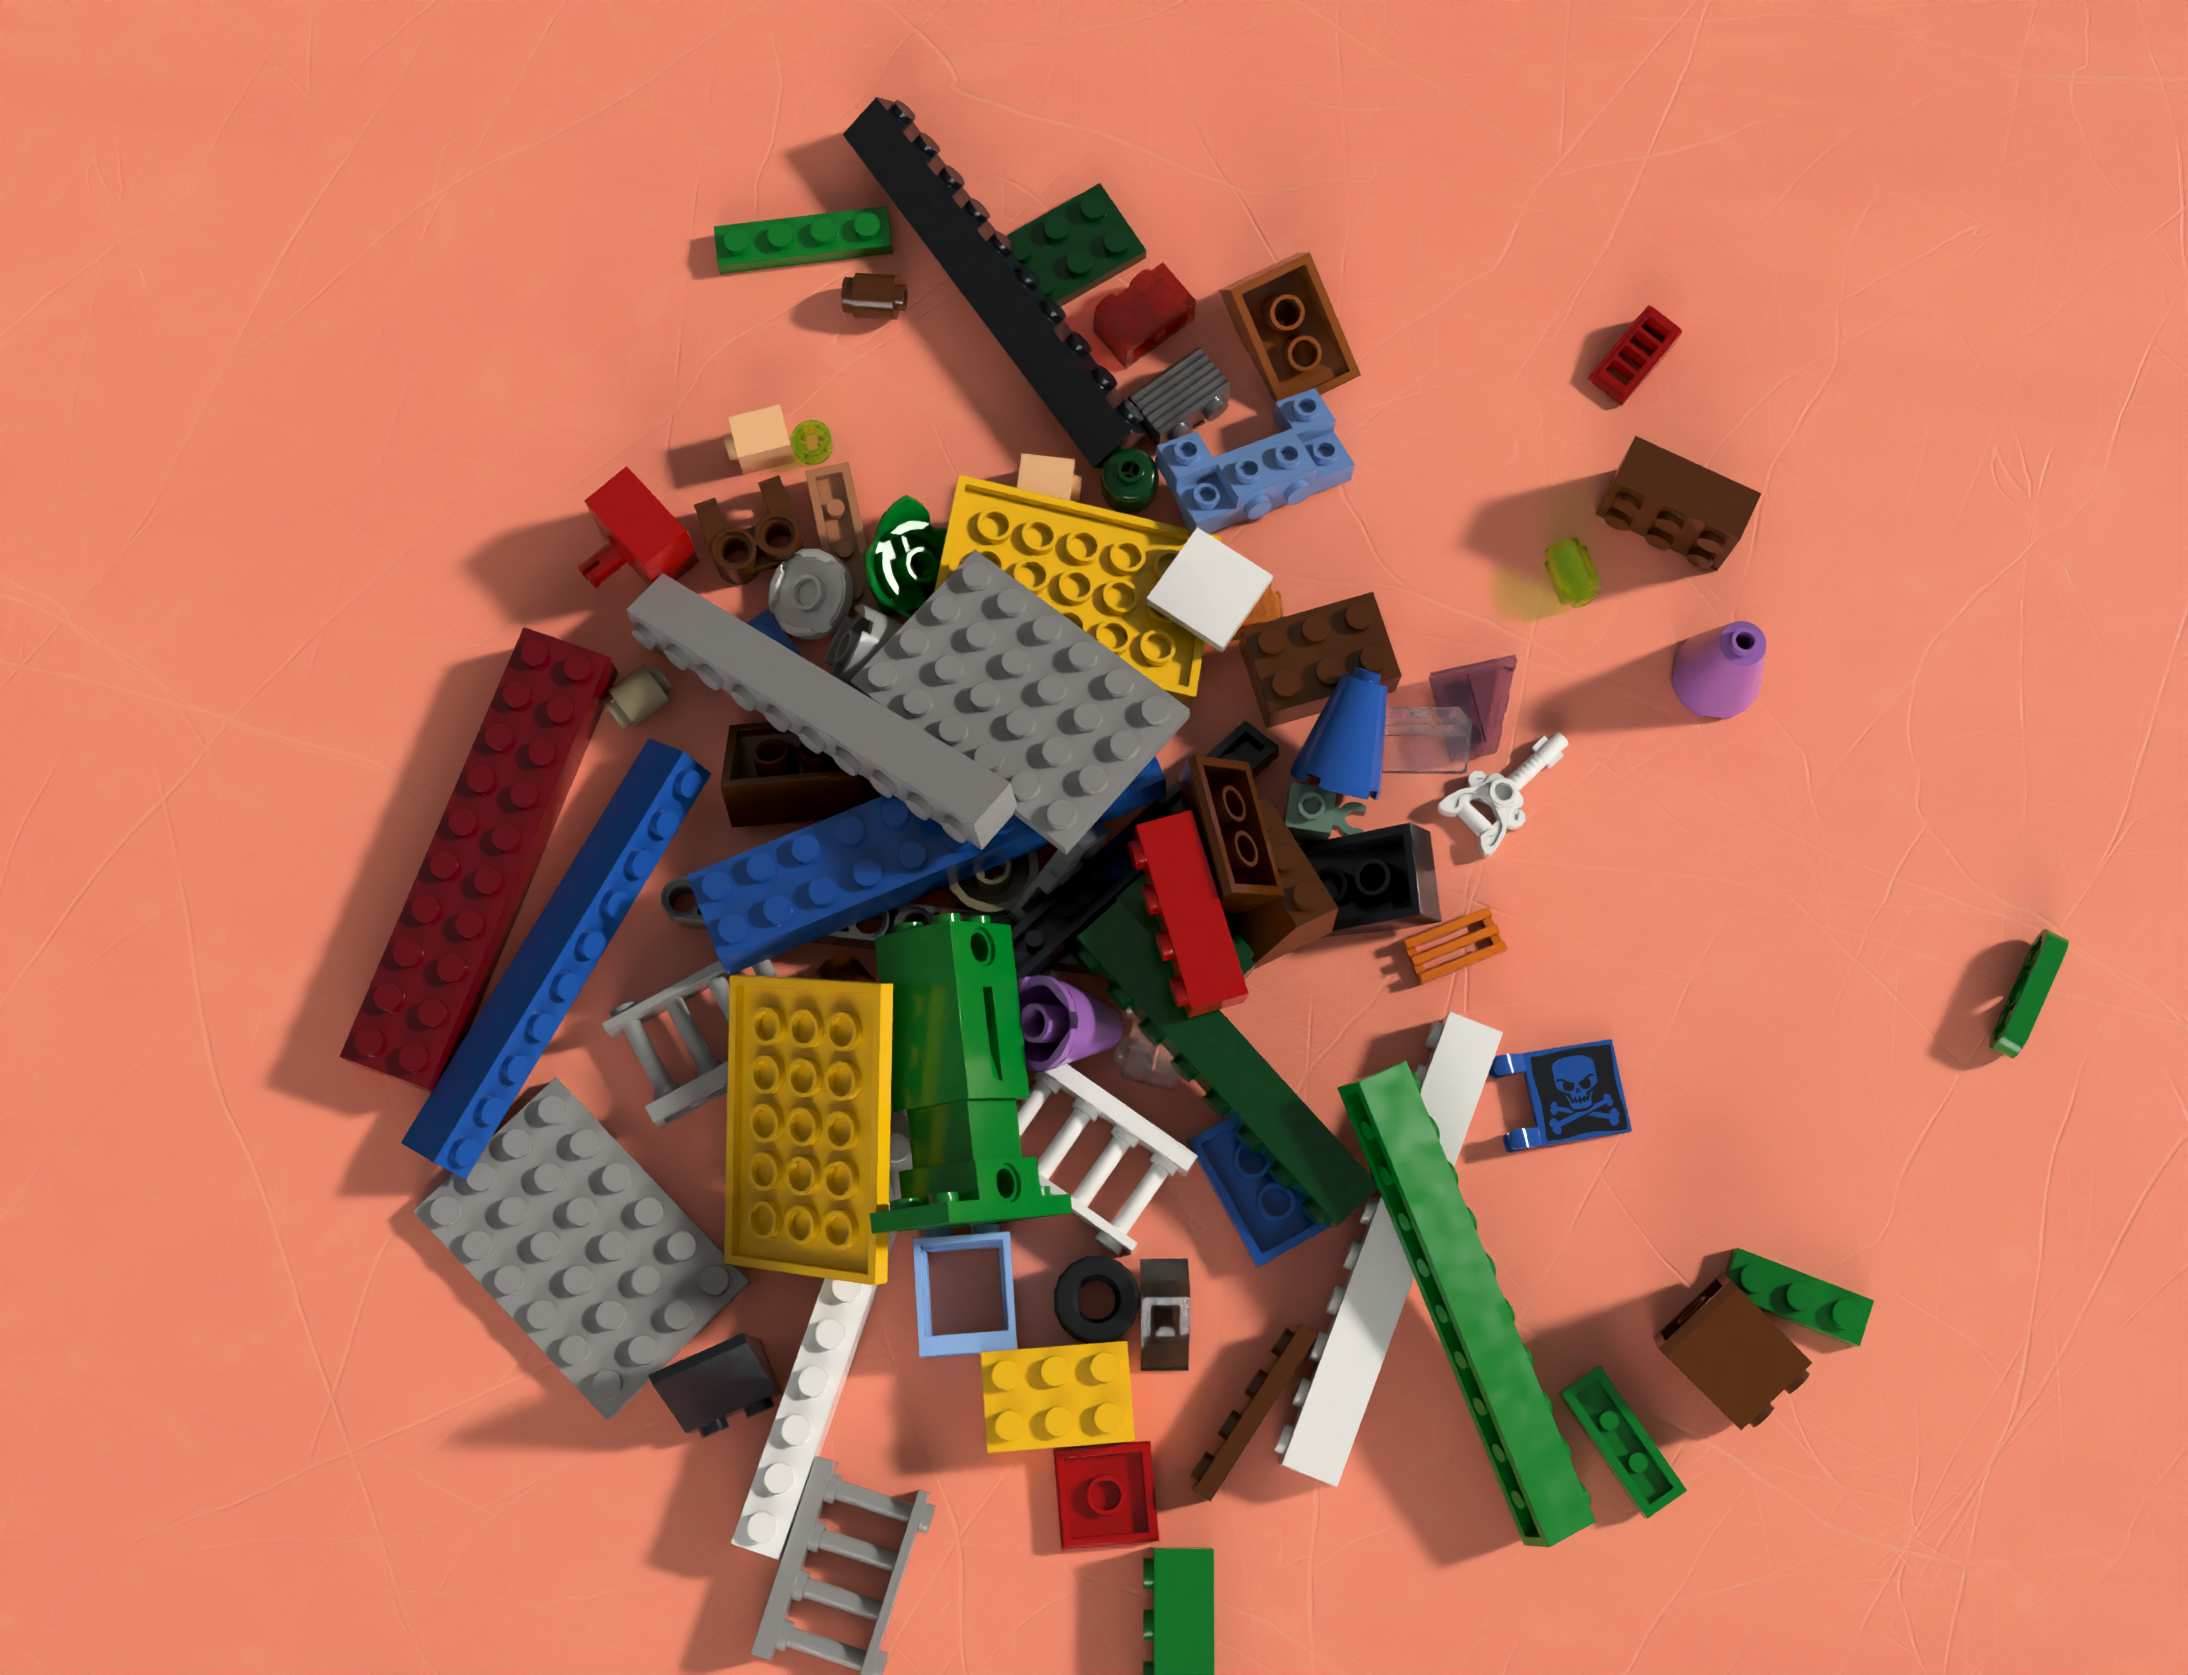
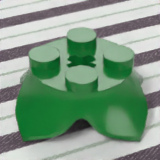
(903, 541)

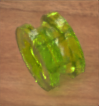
(800, 434)

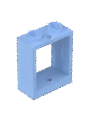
(941, 1240)

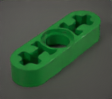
(2028, 993)

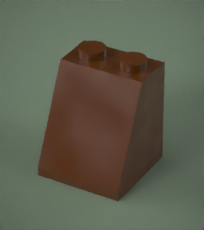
(1733, 1352)

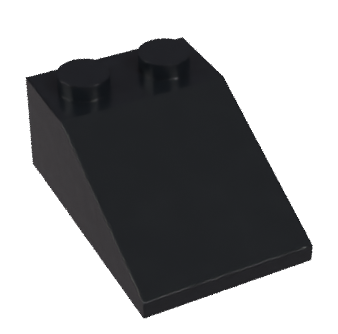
(1378, 879)
(718, 1385)

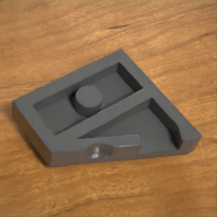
(1059, 870)

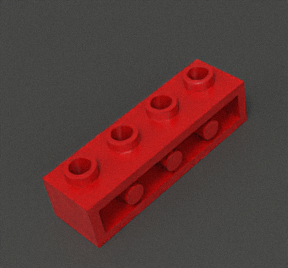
(1188, 913)

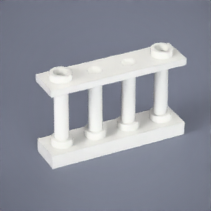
(1127, 1132)

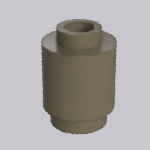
(638, 696)

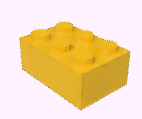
(1057, 1396)

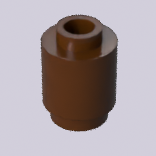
(874, 296)

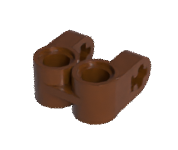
(753, 539)

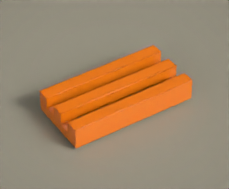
(1489, 931)

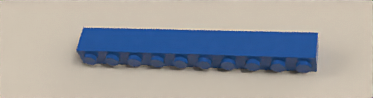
(556, 958)

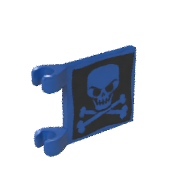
(1571, 1094)

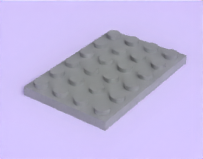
(1024, 697)
(582, 1248)

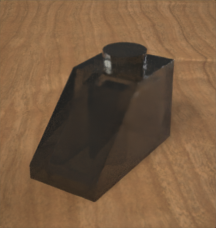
(1164, 1314)

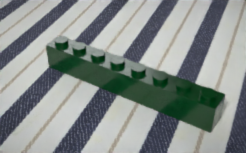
(1227, 1069)

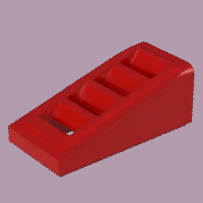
(1652, 332)

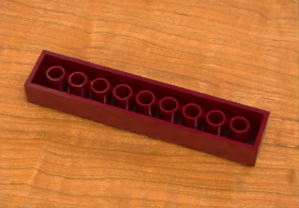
(481, 861)

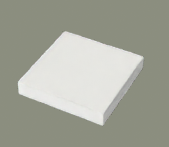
(1209, 589)

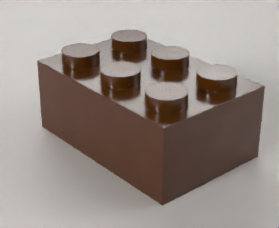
(1677, 504)
(1303, 656)

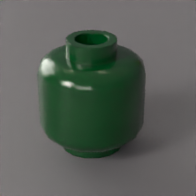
(1129, 480)

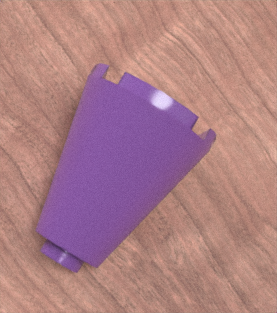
(1720, 670)
(1063, 1023)

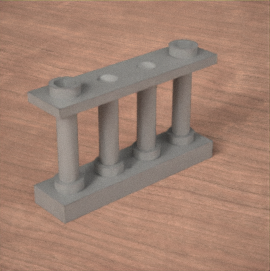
(712, 1076)
(795, 1583)

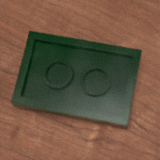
(1077, 245)

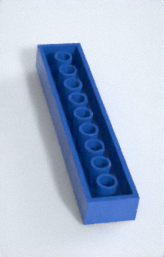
(855, 870)

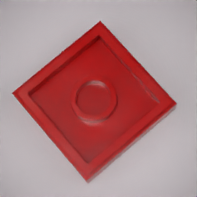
(1106, 1495)

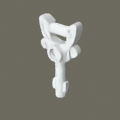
(1500, 795)

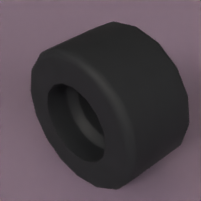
(1116, 1277)

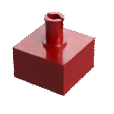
(637, 533)

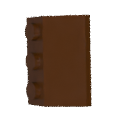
(780, 780)
(1231, 831)
(1299, 916)

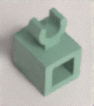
(1312, 813)

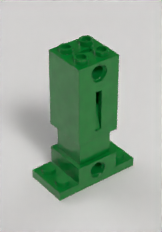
(959, 1077)

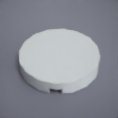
(811, 594)

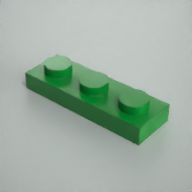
(1800, 1297)
(1622, 1442)

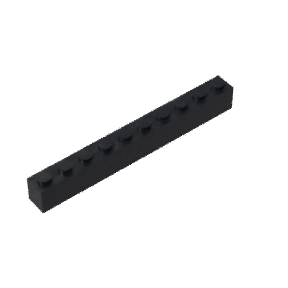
(995, 281)

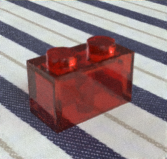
(1143, 314)

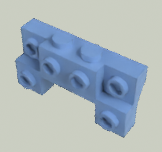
(1261, 474)

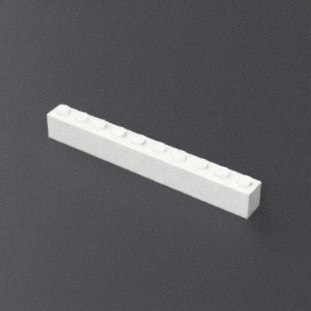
(1379, 1272)
(813, 1391)

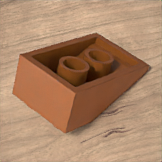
(1290, 328)

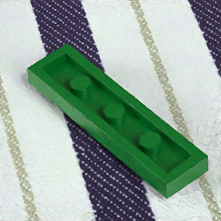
(803, 239)

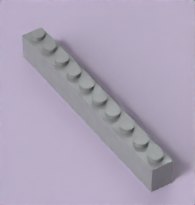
(823, 712)

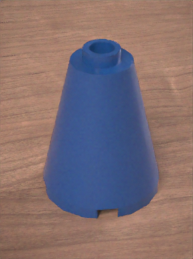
(1348, 738)

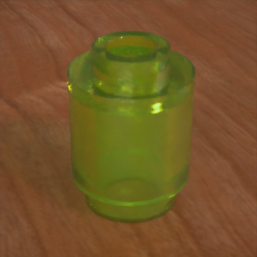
(1572, 573)

